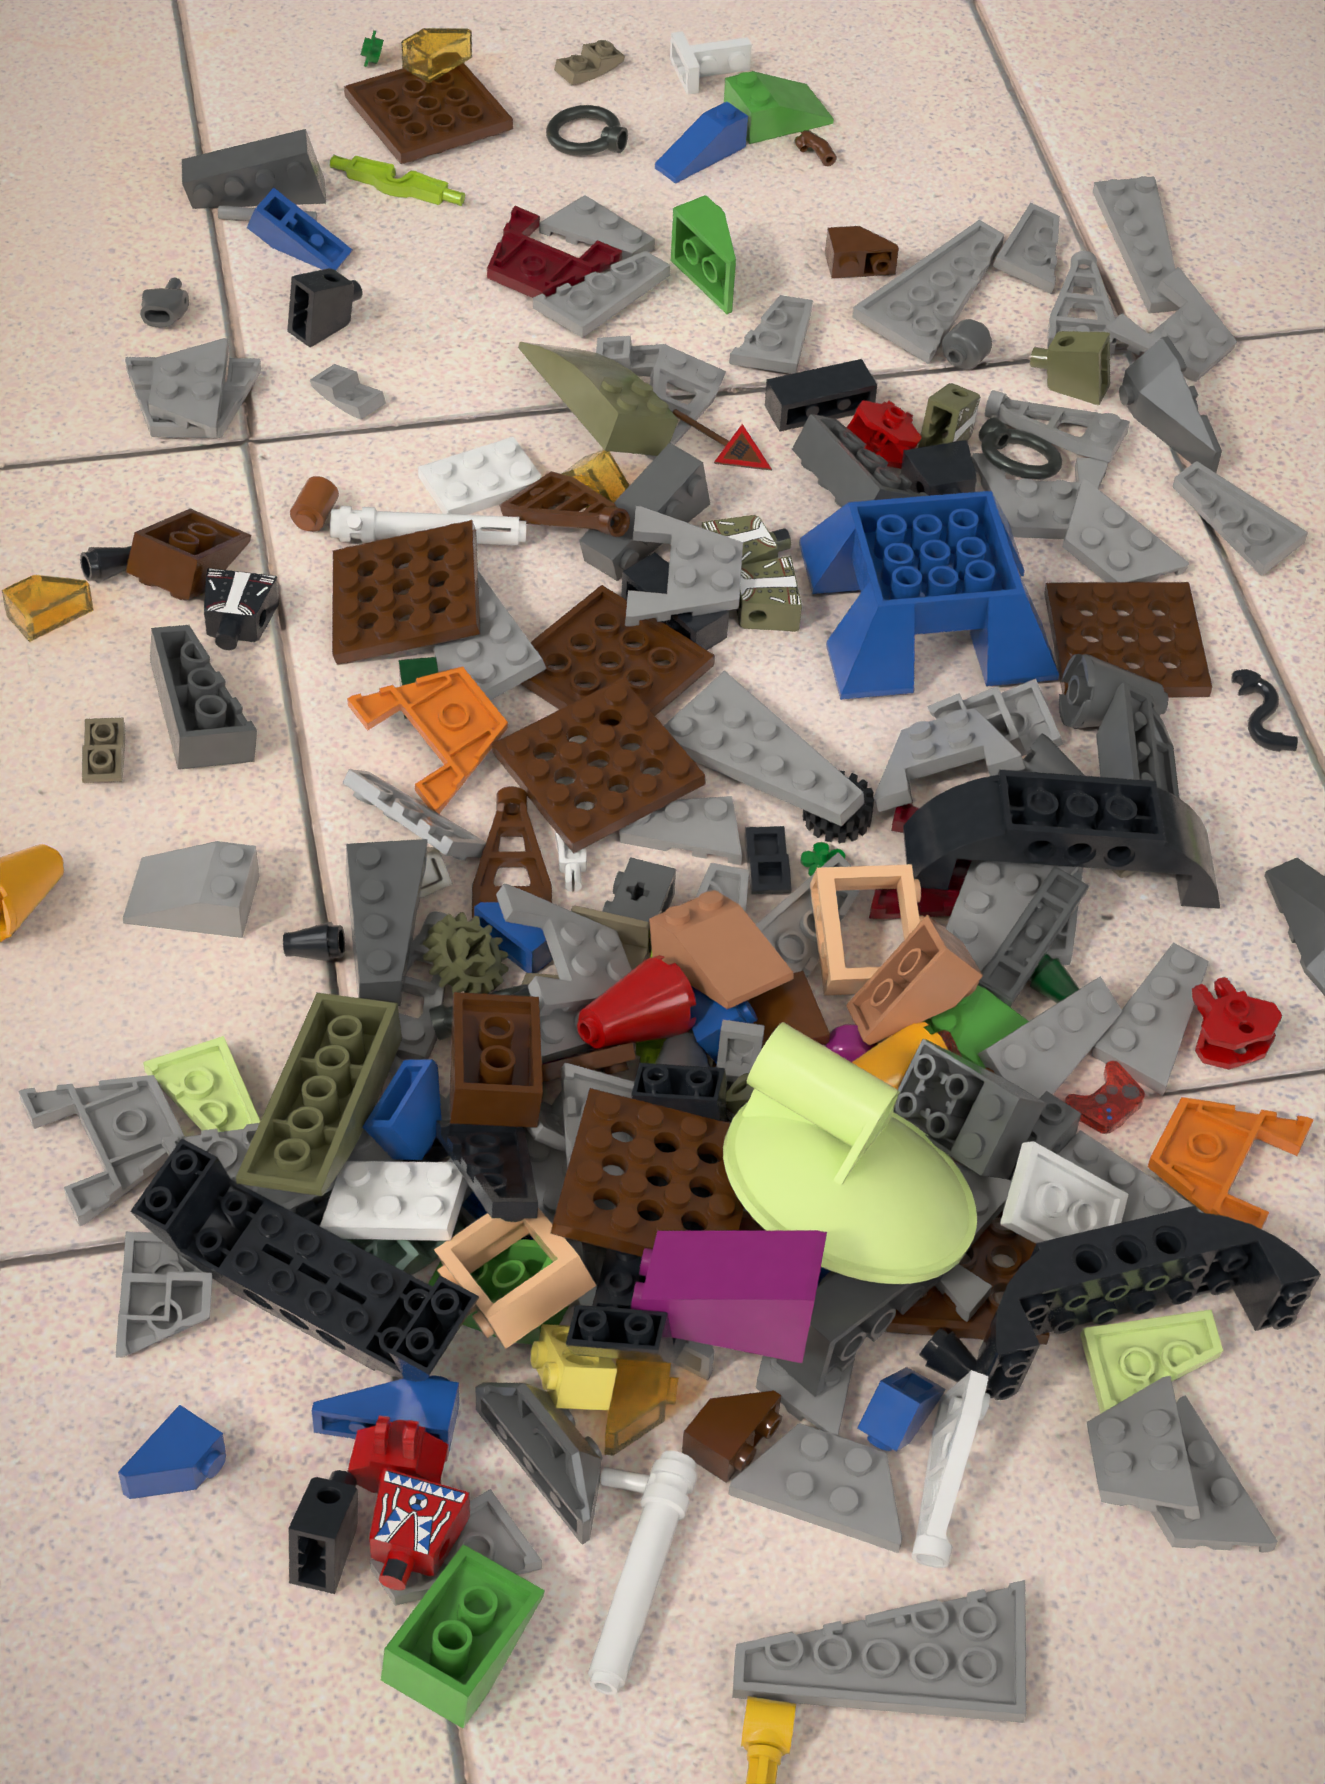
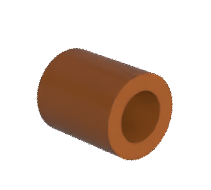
(314, 504)

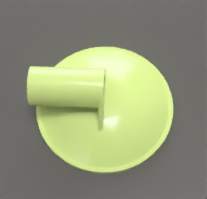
(834, 1158)

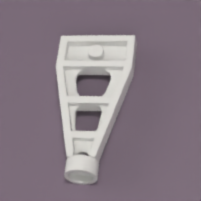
(948, 1454)

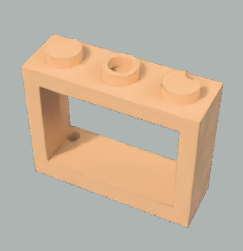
(824, 884)
(531, 1301)

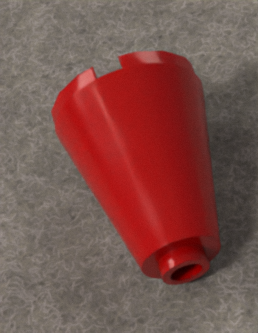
(640, 1007)

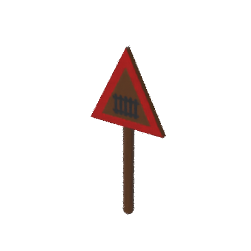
(738, 452)

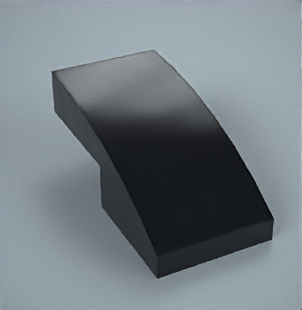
(767, 860)

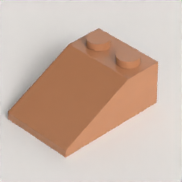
(718, 949)
(917, 981)

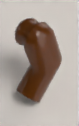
(819, 145)

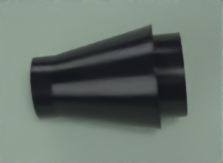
(104, 562)
(317, 942)
(948, 1355)

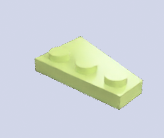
(205, 1085)
(1140, 1352)

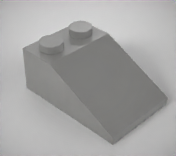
(196, 889)

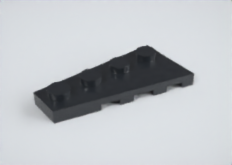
(494, 1165)

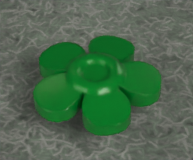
(818, 856)

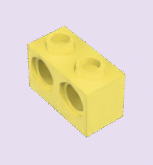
(571, 1378)

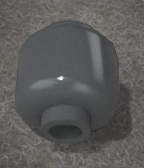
(967, 344)

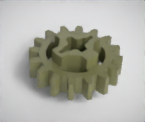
(465, 955)

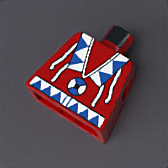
(414, 1526)

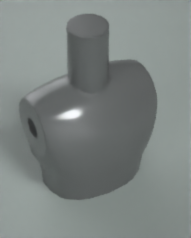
(164, 305)

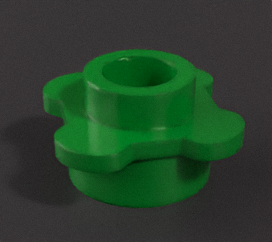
(371, 49)

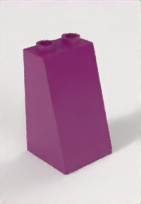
(735, 1287)

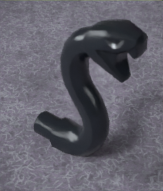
(1250, 683)

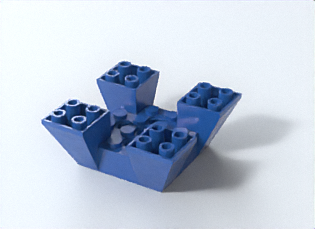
(925, 571)

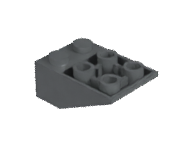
(967, 1110)

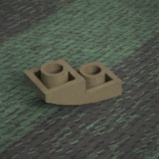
(592, 63)
(103, 750)

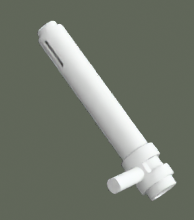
(377, 525)
(663, 1506)

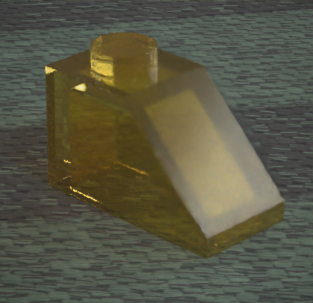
(436, 51)
(600, 473)
(46, 603)
(638, 1401)

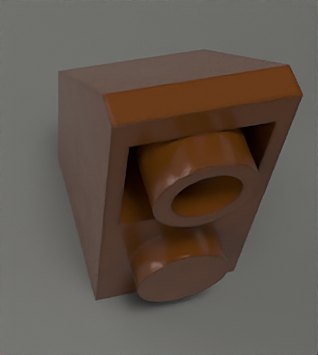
(859, 253)
(729, 1429)

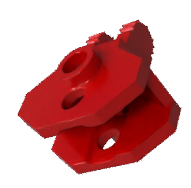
(885, 430)
(1233, 1023)
(397, 1447)

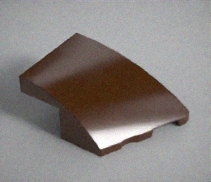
(793, 1005)

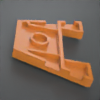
(450, 717)
(1208, 1146)

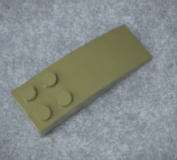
(605, 398)
(323, 1094)

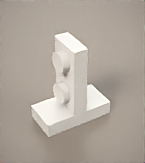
(707, 59)

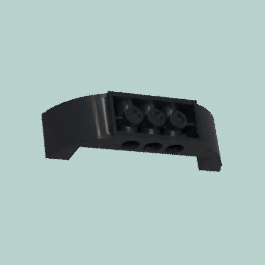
(1063, 824)
(301, 1268)
(1134, 1270)
(610, 1324)

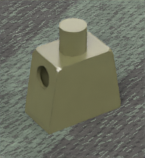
(1076, 364)

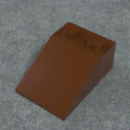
(180, 551)
(495, 1060)

